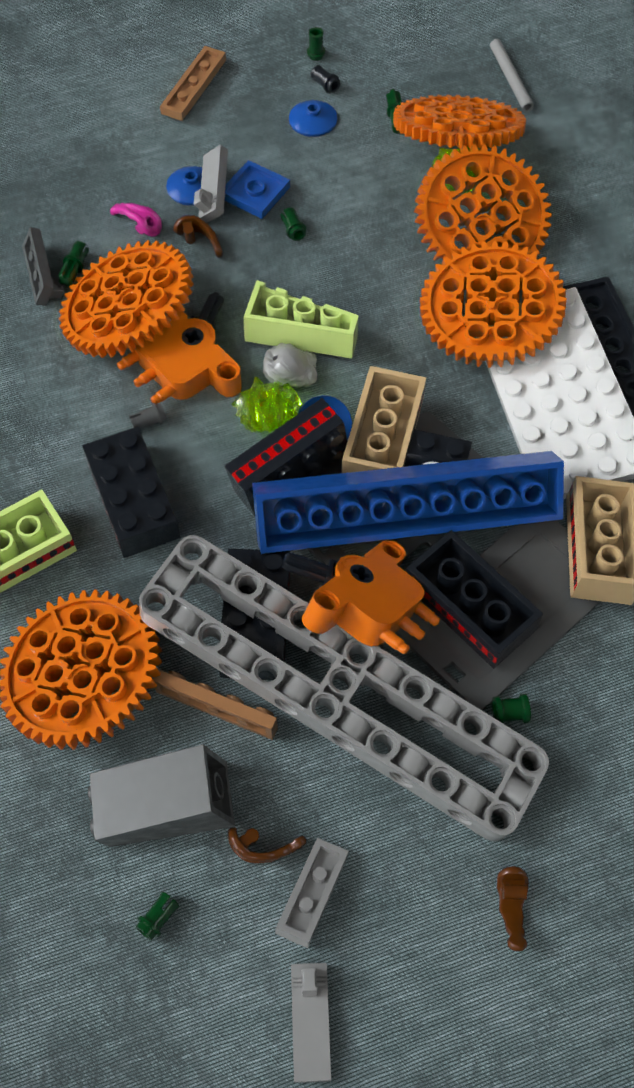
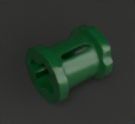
(511, 709)

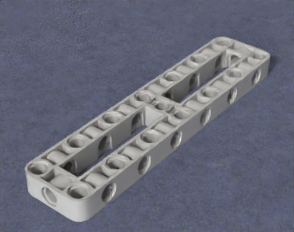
(347, 725)

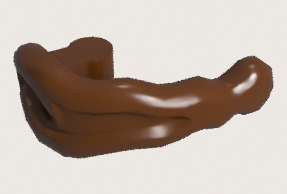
(189, 224)
(240, 847)
(512, 891)

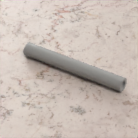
(511, 75)

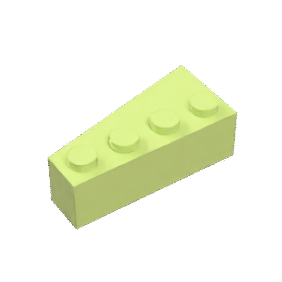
(281, 318)

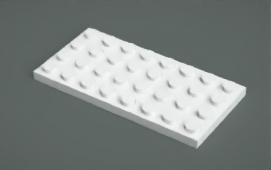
(569, 402)

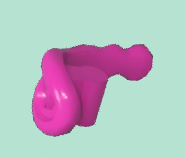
(147, 218)

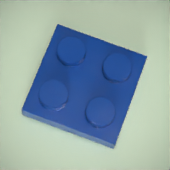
(255, 189)

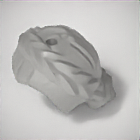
(290, 365)

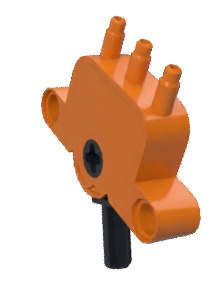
(187, 357)
(364, 596)

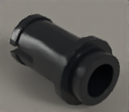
(329, 81)

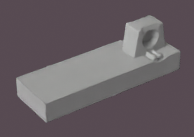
(212, 192)
(311, 893)
(310, 1023)

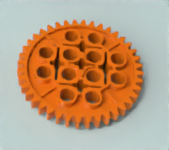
(459, 121)
(489, 168)
(492, 273)
(126, 299)
(61, 630)

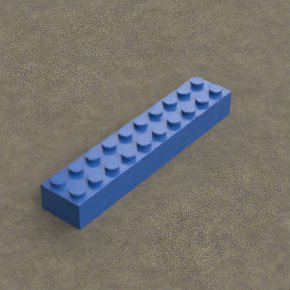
(408, 501)

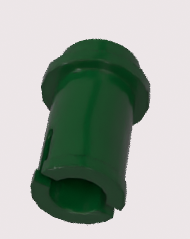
(316, 49)
(295, 229)
(156, 918)

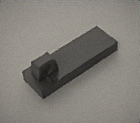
(38, 269)

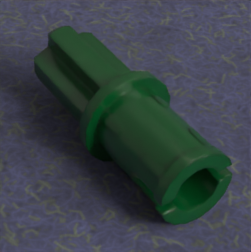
(393, 99)
(73, 263)

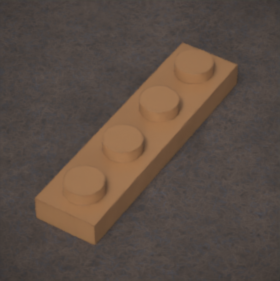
(193, 83)
(226, 708)

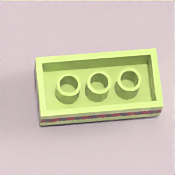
(31, 539)

